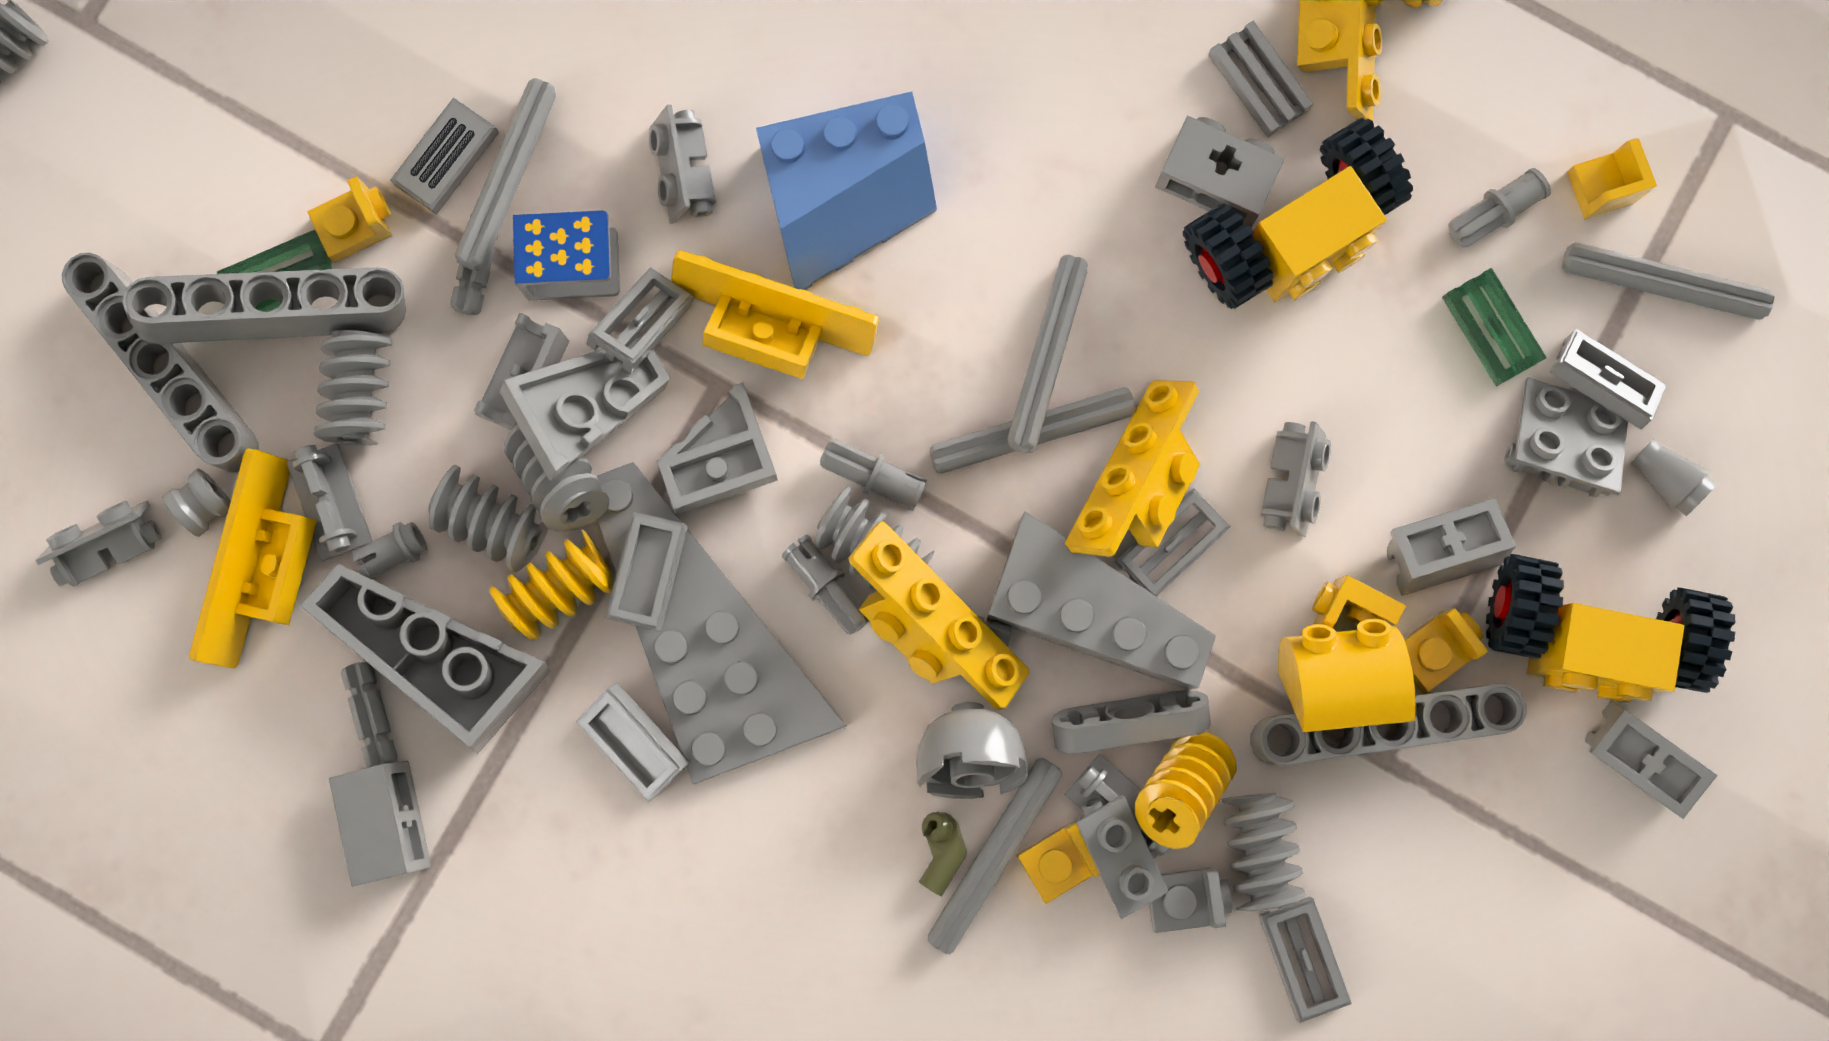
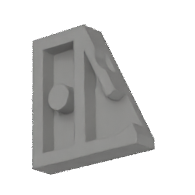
(718, 457)

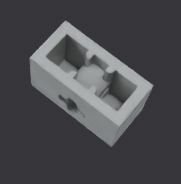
(1193, 161)

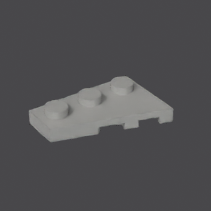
(579, 403)

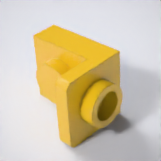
(351, 220)
(1360, 600)
(1443, 647)
(1058, 862)

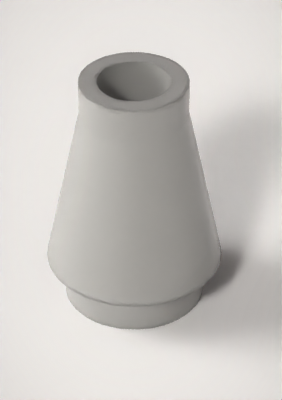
(1673, 477)

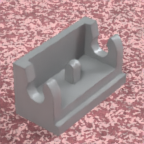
(527, 350)
(1450, 546)
(1649, 760)
(379, 822)

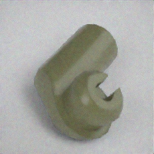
(946, 848)

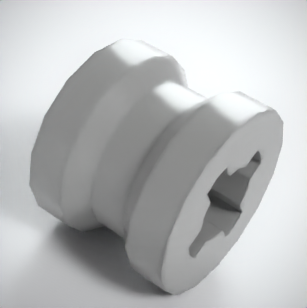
(197, 502)

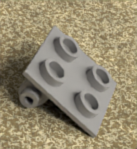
(1569, 439)

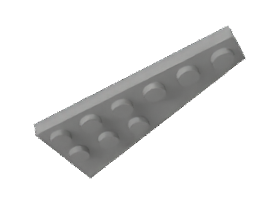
(715, 661)

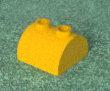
(1348, 676)

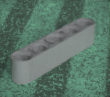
(244, 291)
(176, 382)
(1466, 722)

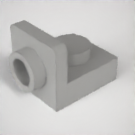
(1193, 901)

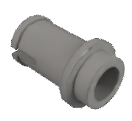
(390, 550)

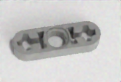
(1131, 721)

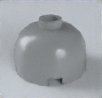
(969, 752)

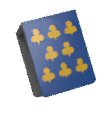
(565, 255)

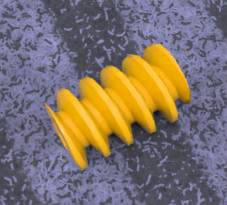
(554, 588)
(1185, 789)

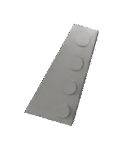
(1095, 609)
(442, 665)

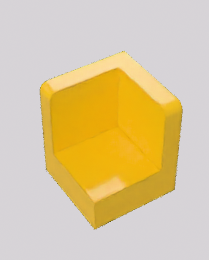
(1612, 180)

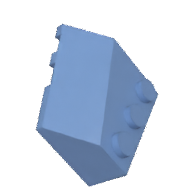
(846, 181)

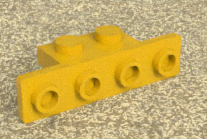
(1343, 36)
(769, 319)
(1143, 476)
(255, 562)
(931, 621)

